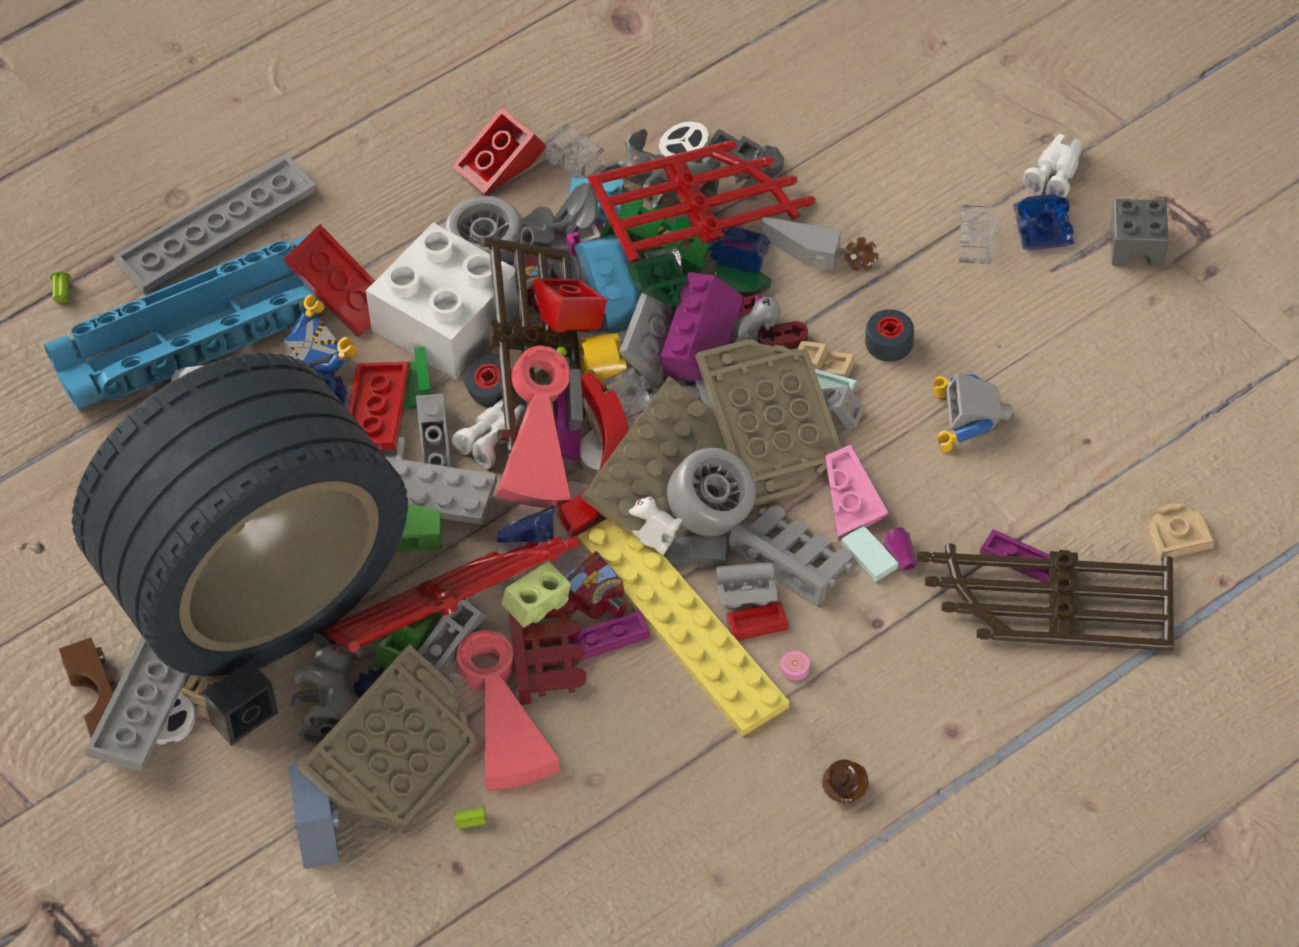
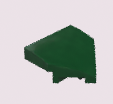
(659, 278)
(743, 282)

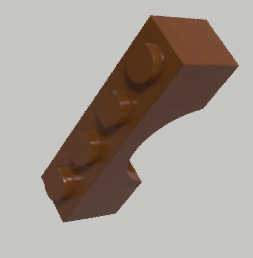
(85, 668)

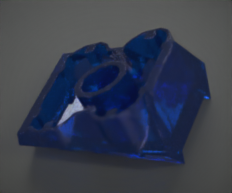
(1044, 222)
(740, 249)
(533, 528)

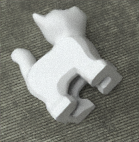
(659, 525)

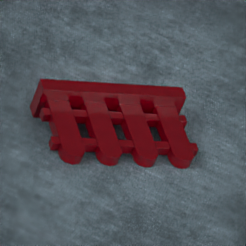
(549, 656)

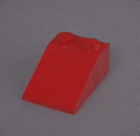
(499, 152)

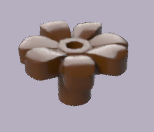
(861, 258)

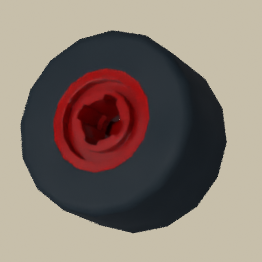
(889, 335)
(485, 391)

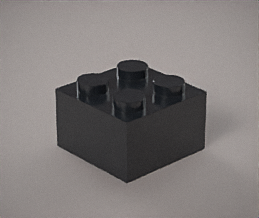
(240, 702)

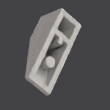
(807, 243)
(444, 640)

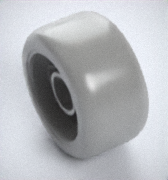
(487, 218)
(711, 492)

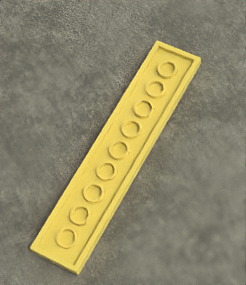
(688, 628)

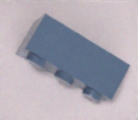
(313, 821)

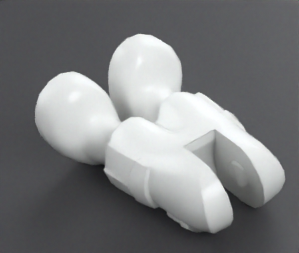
(1056, 160)
(486, 424)

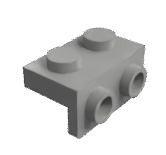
(746, 584)

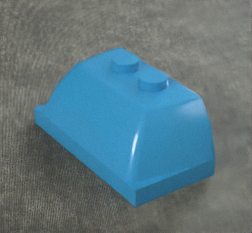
(607, 272)

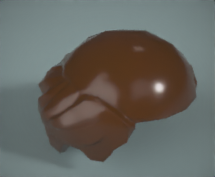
(845, 781)

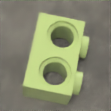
(534, 590)

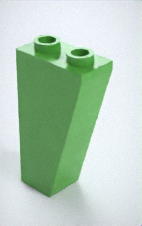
(421, 530)

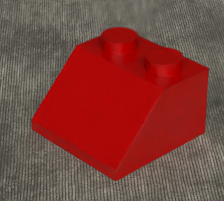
(569, 304)

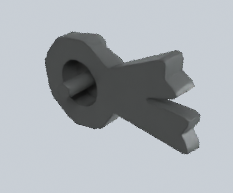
(771, 171)

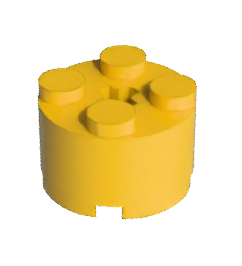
(601, 356)

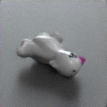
(764, 314)

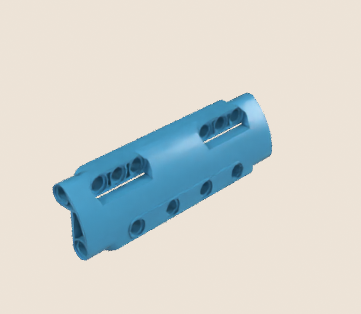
(187, 324)

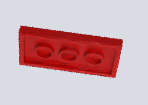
(333, 277)
(379, 400)

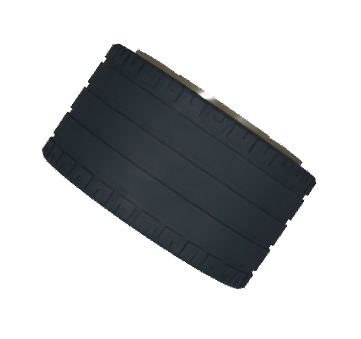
(238, 513)

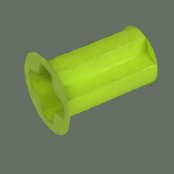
(60, 287)
(471, 817)

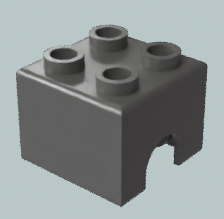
(1139, 229)

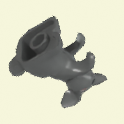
(635, 145)
(334, 691)

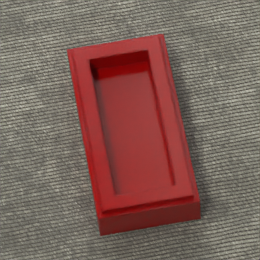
(757, 621)

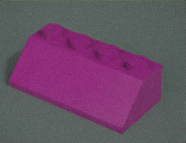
(701, 322)

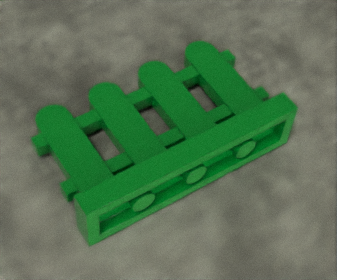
(691, 260)

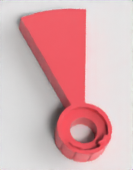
(535, 465)
(513, 744)

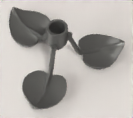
(541, 222)

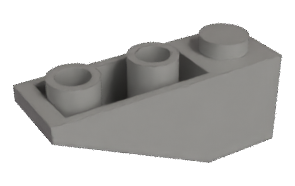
(433, 429)

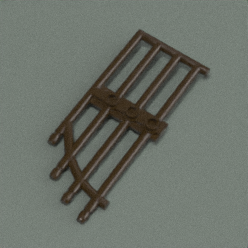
(523, 335)
(1063, 598)

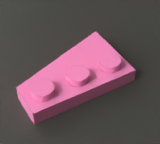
(852, 493)

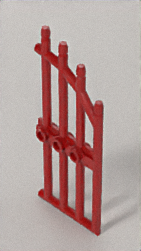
(692, 200)
(443, 592)

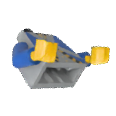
(315, 343)
(972, 407)

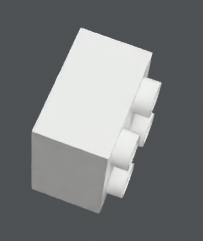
(440, 300)

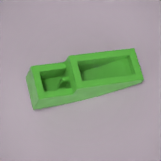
(412, 634)

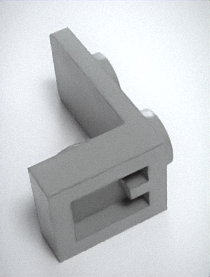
(844, 404)

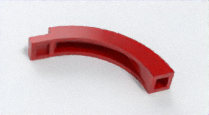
(577, 514)

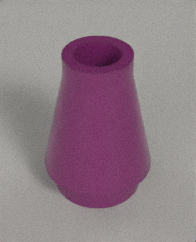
(900, 547)

